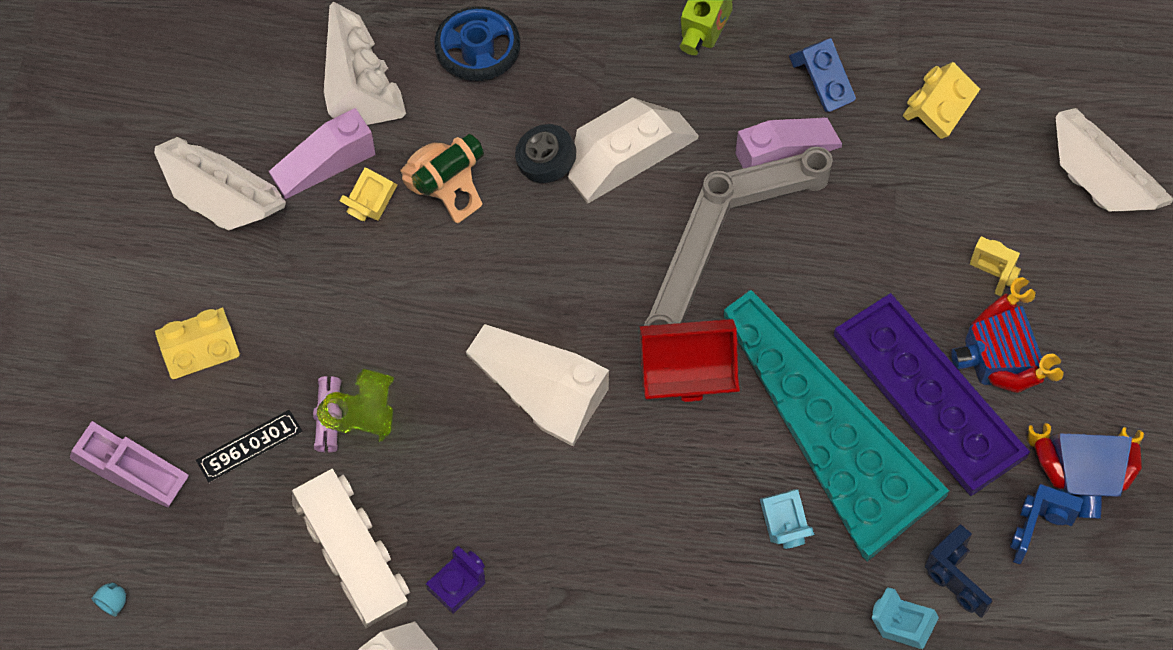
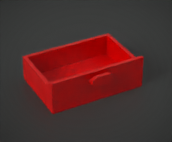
(689, 359)

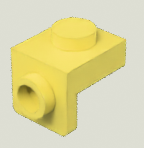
(369, 196)
(997, 260)

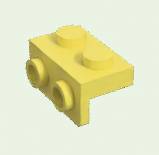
(942, 99)
(197, 343)

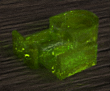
(365, 414)

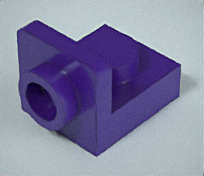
(458, 579)

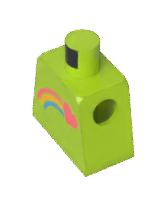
(703, 23)

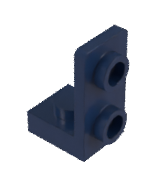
(943, 571)

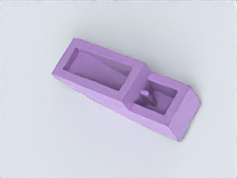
(128, 465)

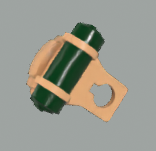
(444, 168)

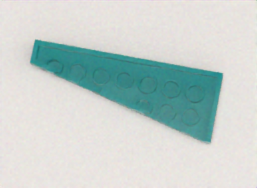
(857, 460)

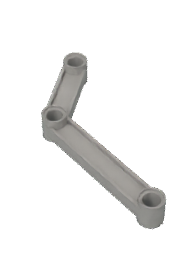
(709, 214)

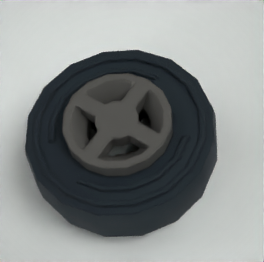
(535, 157)

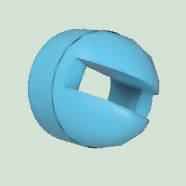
(110, 598)

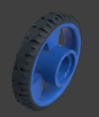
(481, 28)

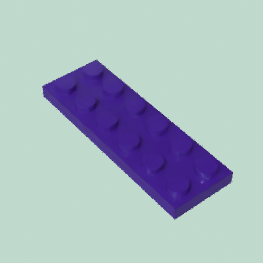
(931, 394)

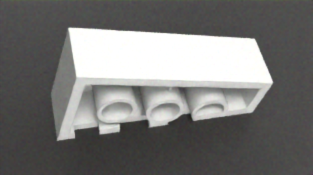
(350, 547)

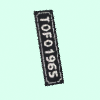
(248, 446)

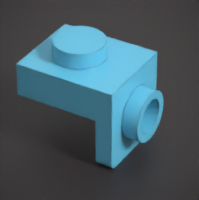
(785, 519)
(903, 620)

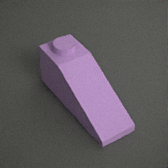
(783, 139)
(324, 154)

